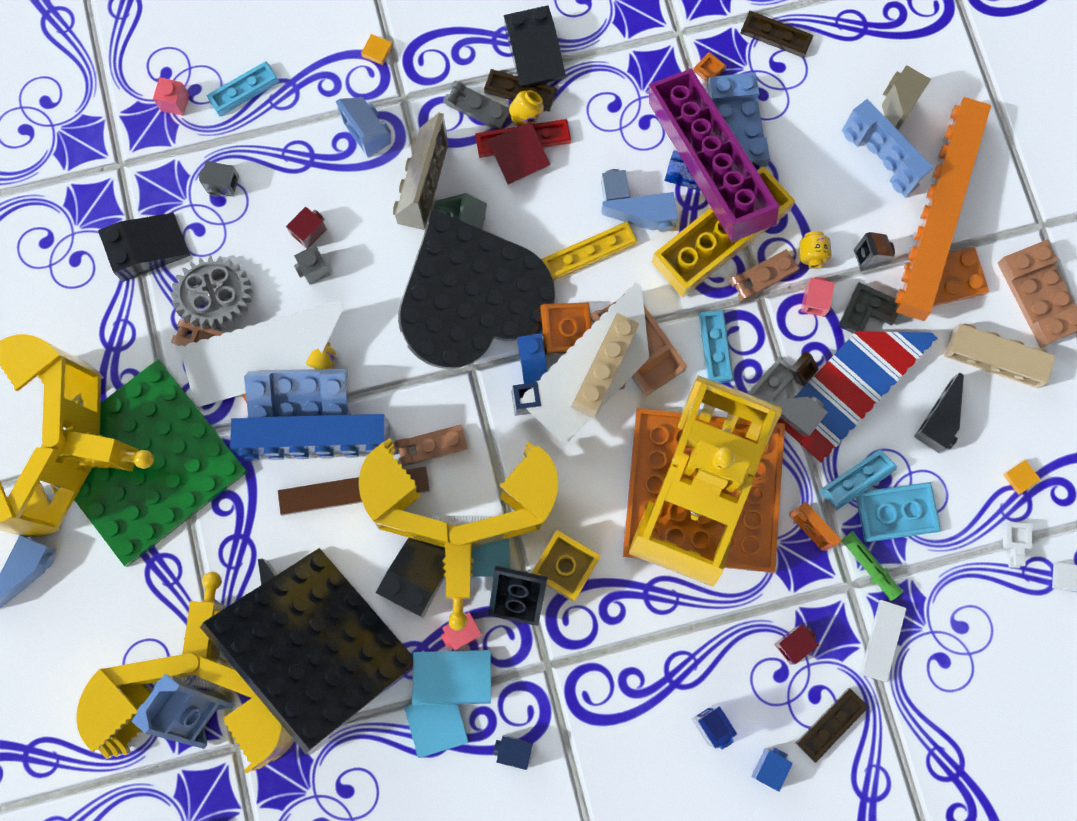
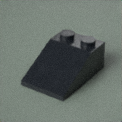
(534, 46)
(143, 244)
(414, 576)
(517, 595)

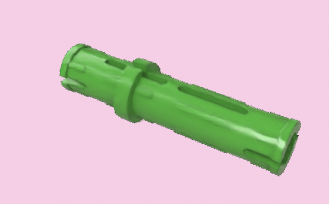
(872, 566)

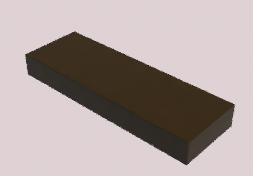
(776, 34)
(508, 86)
(831, 725)

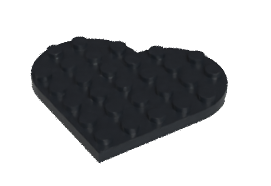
(468, 292)

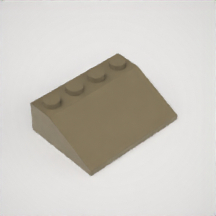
(422, 174)

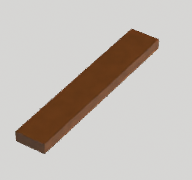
(335, 493)

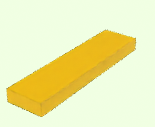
(590, 250)

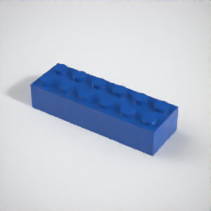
(308, 436)

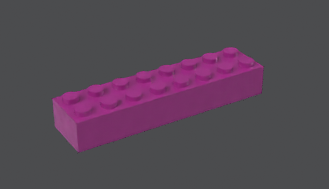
(713, 155)

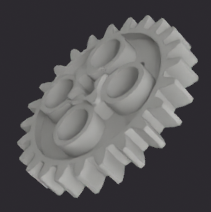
(189, 299)

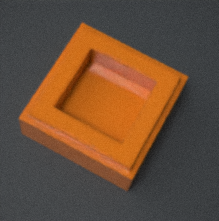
(709, 67)

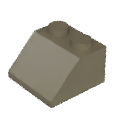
(903, 94)

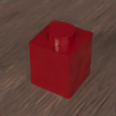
(306, 227)
(797, 644)

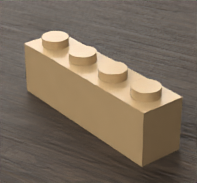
(999, 355)
(605, 365)

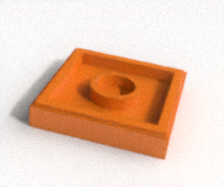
(564, 325)
(814, 527)

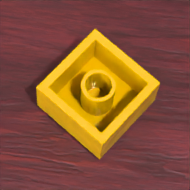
(566, 565)

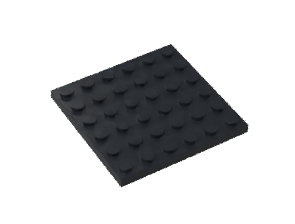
(309, 648)

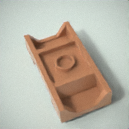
(1040, 292)
(663, 360)

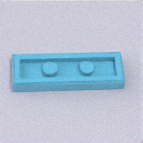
(242, 88)
(715, 346)
(858, 479)

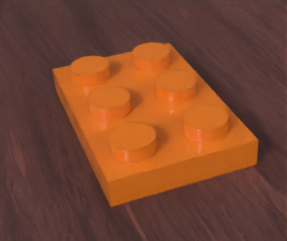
(961, 277)

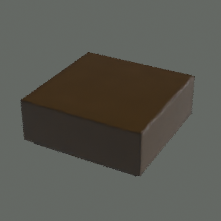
(804, 368)

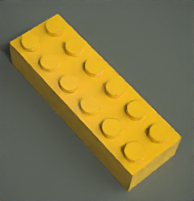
(706, 246)

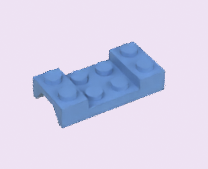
(738, 104)
(884, 140)
(296, 393)
(179, 711)

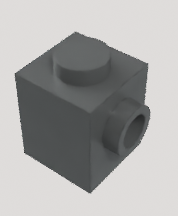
(219, 179)
(311, 265)

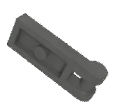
(477, 106)

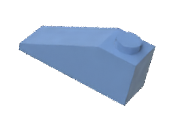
(647, 211)
(23, 566)

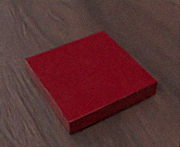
(519, 153)

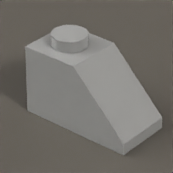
(802, 413)

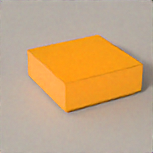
(377, 49)
(1021, 477)

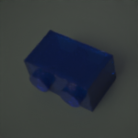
(715, 727)

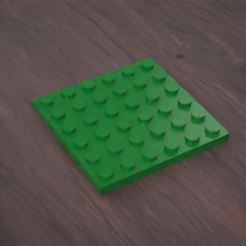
(187, 473)

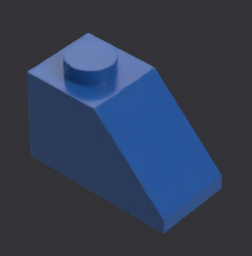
(531, 357)

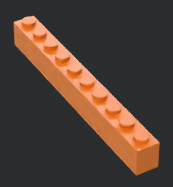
(943, 209)

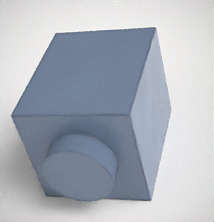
(614, 185)

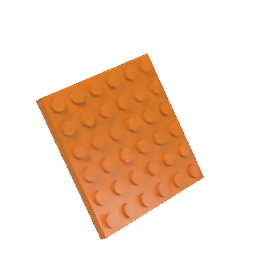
(756, 531)

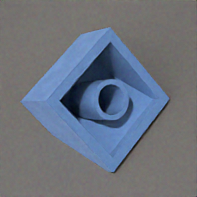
(364, 125)

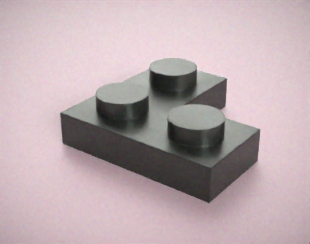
(866, 303)

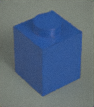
(772, 768)

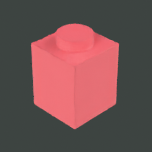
(171, 96)
(817, 296)
(461, 638)

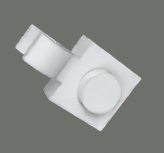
(1018, 539)

